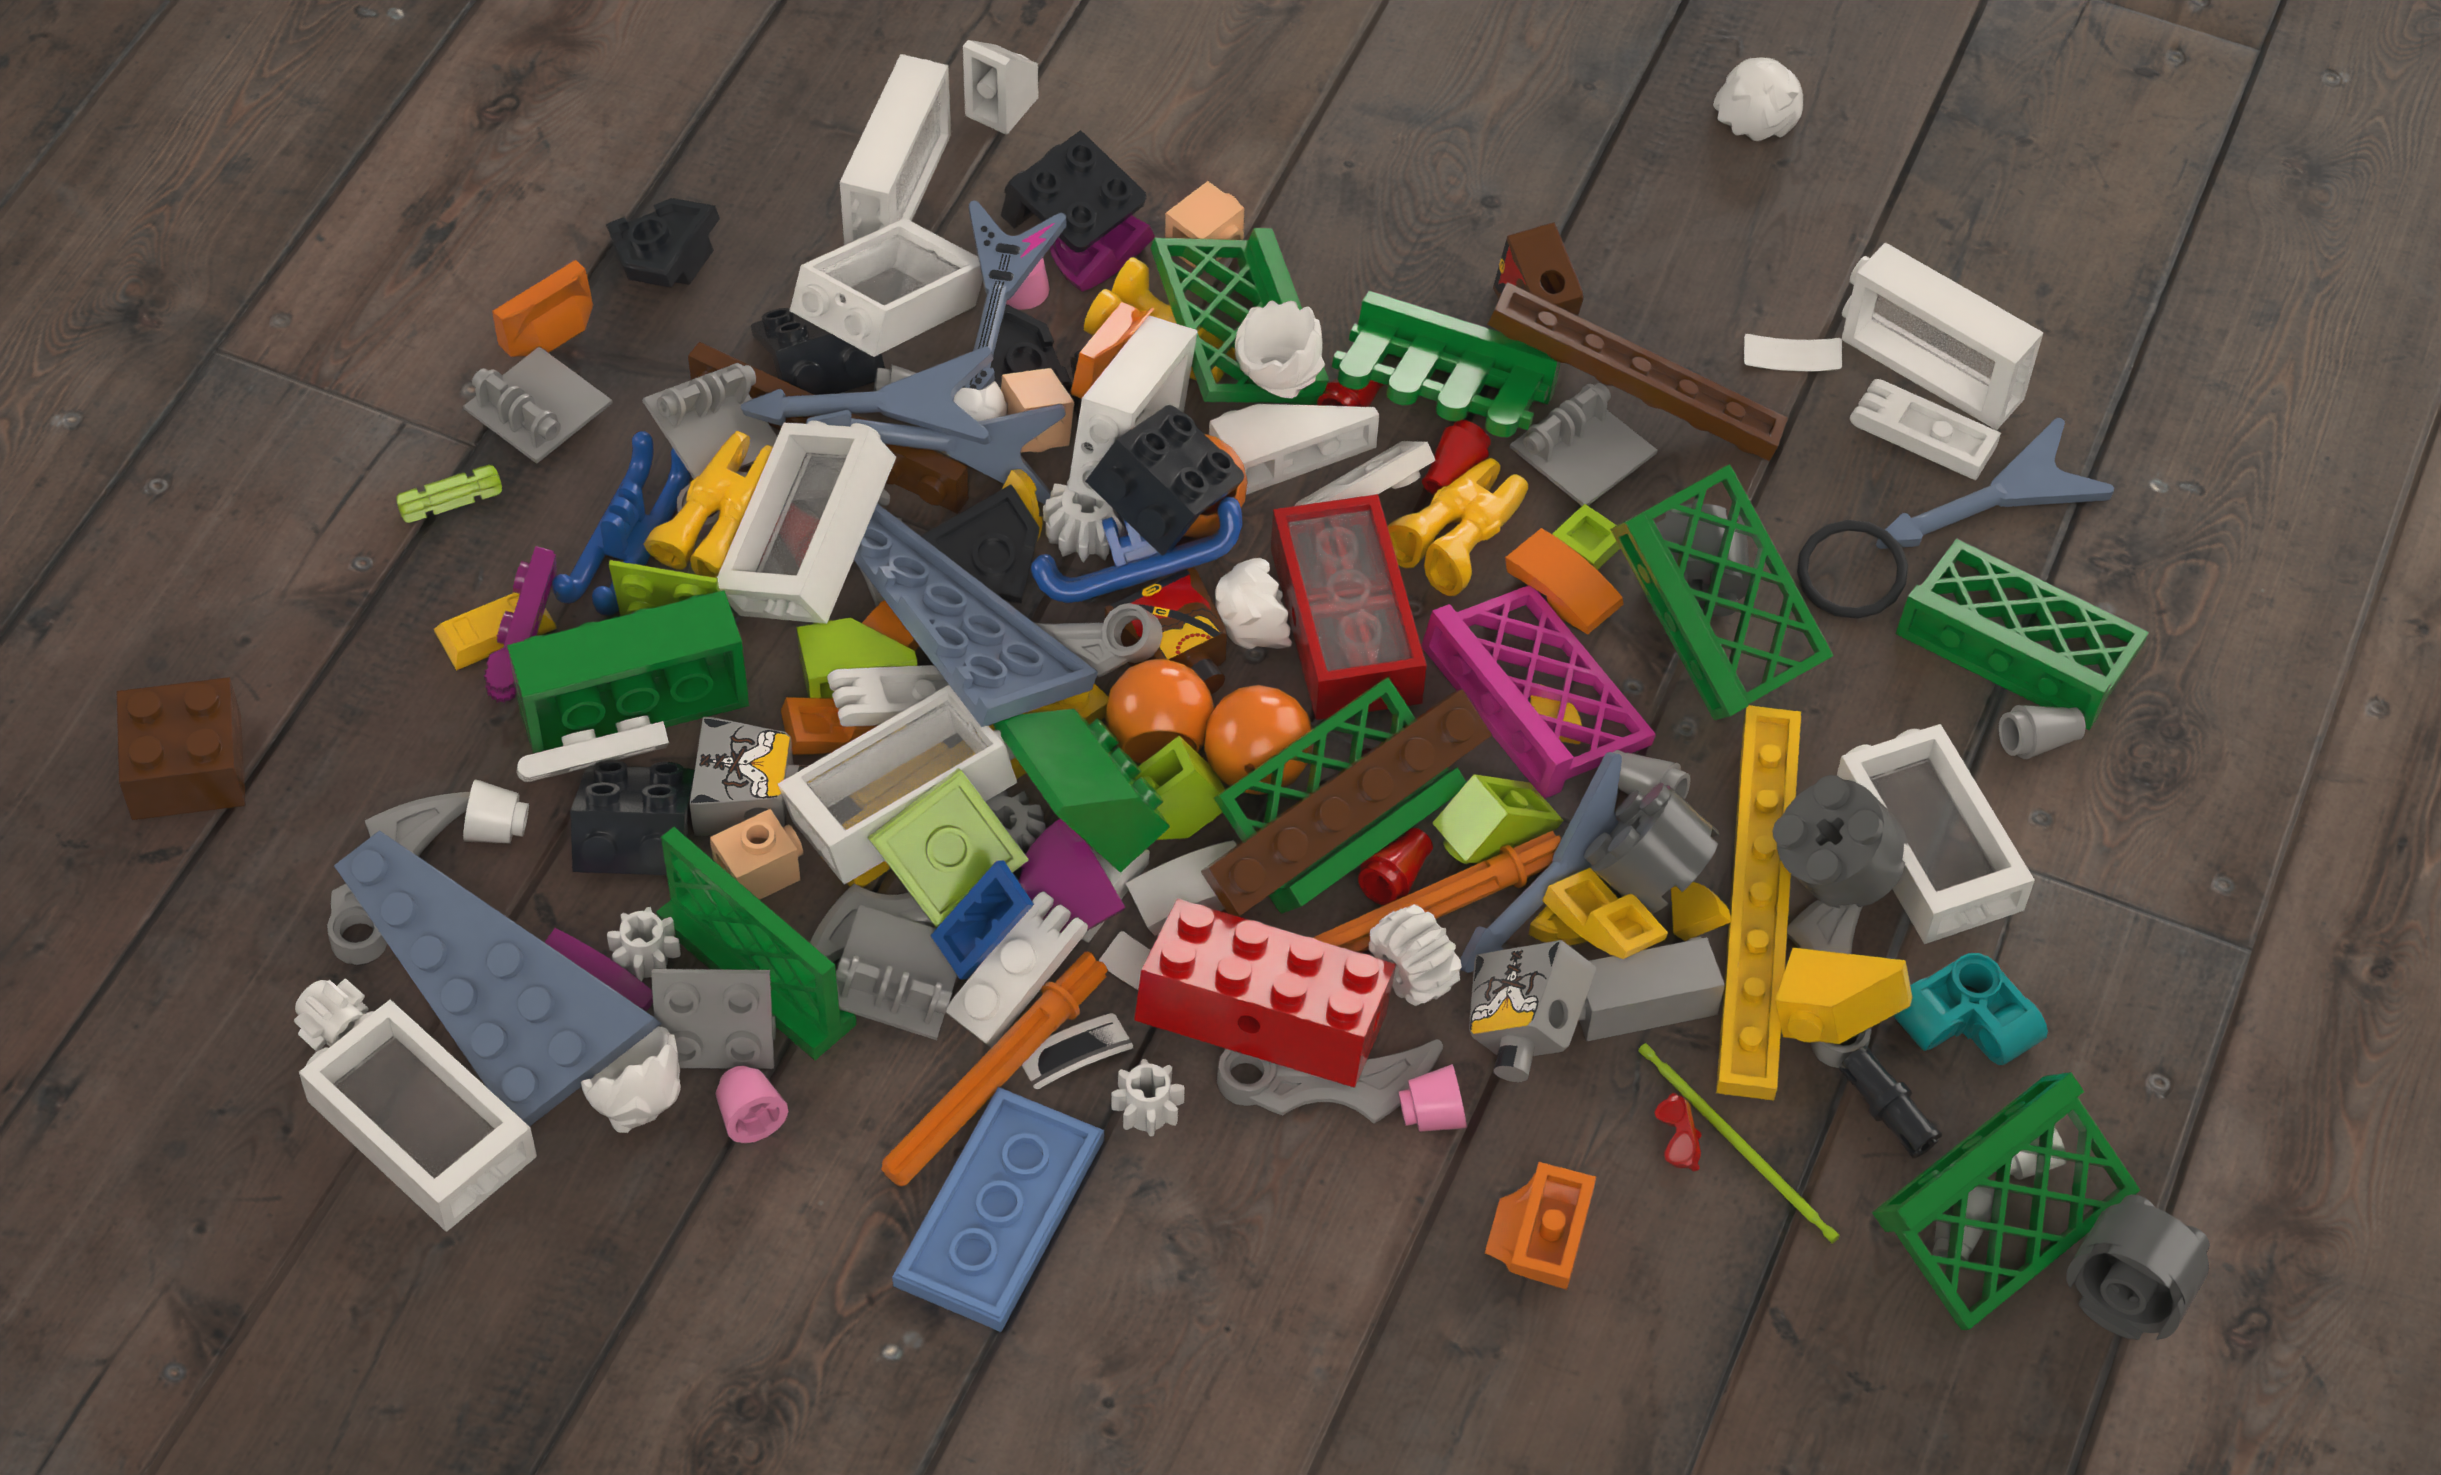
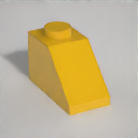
(1839, 994)

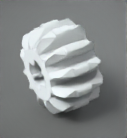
(1076, 522)
(1421, 954)

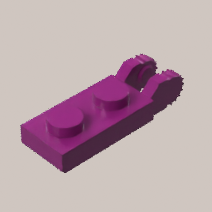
(534, 585)

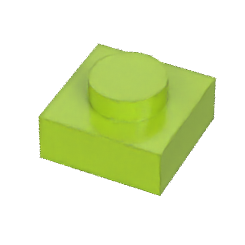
(1589, 536)

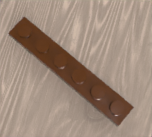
(1638, 372)
(918, 470)
(1346, 803)

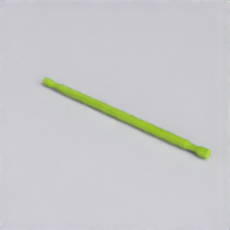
(1740, 1144)

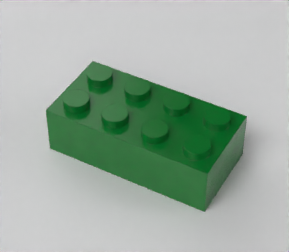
(652, 663)

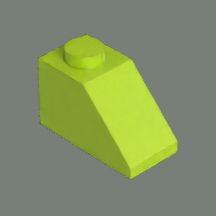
(845, 646)
(1185, 786)
(1492, 815)

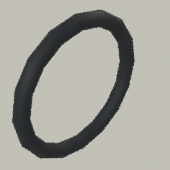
(1843, 611)

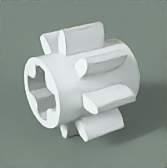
(643, 943)
(328, 1012)
(1152, 1112)

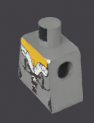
(738, 774)
(1527, 1003)

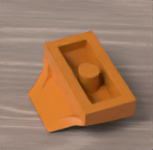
(545, 313)
(1106, 345)
(1543, 1225)

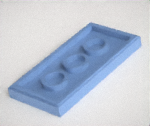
(998, 1209)

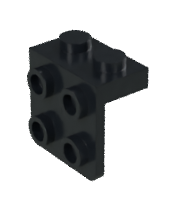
(1076, 182)
(812, 356)
(1164, 476)
(625, 813)

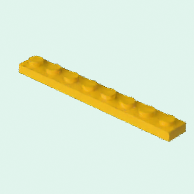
(1758, 906)

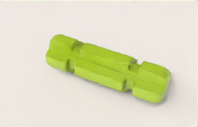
(449, 493)

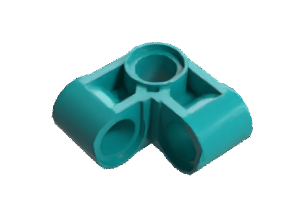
(1995, 1019)

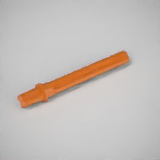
(1456, 891)
(1046, 1015)

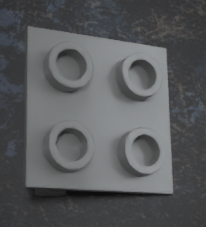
(535, 403)
(705, 413)
(1584, 446)
(894, 973)
(717, 1016)

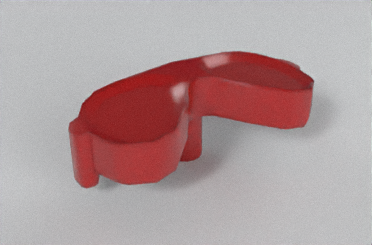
(1683, 1148)

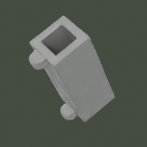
(1652, 989)

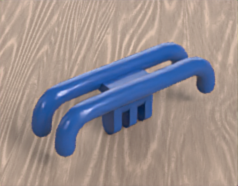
(624, 527)
(1137, 560)

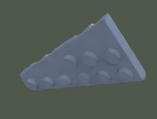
(973, 637)
(505, 997)

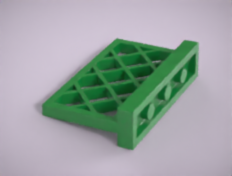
(1260, 279)
(1681, 613)
(2011, 653)
(1372, 836)
(737, 931)
(1969, 1166)

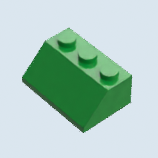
(1087, 781)

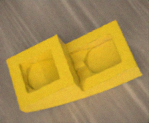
(1602, 919)

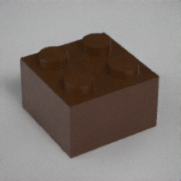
(180, 748)

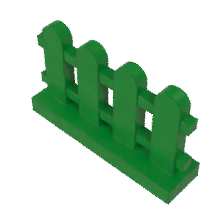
(1441, 342)

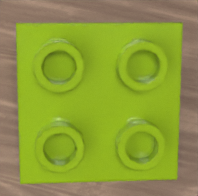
(654, 587)

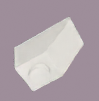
(997, 85)

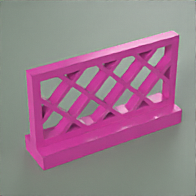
(1503, 700)

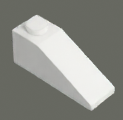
(1294, 439)

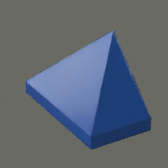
(982, 919)

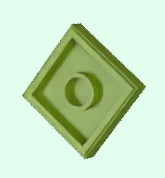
(945, 845)

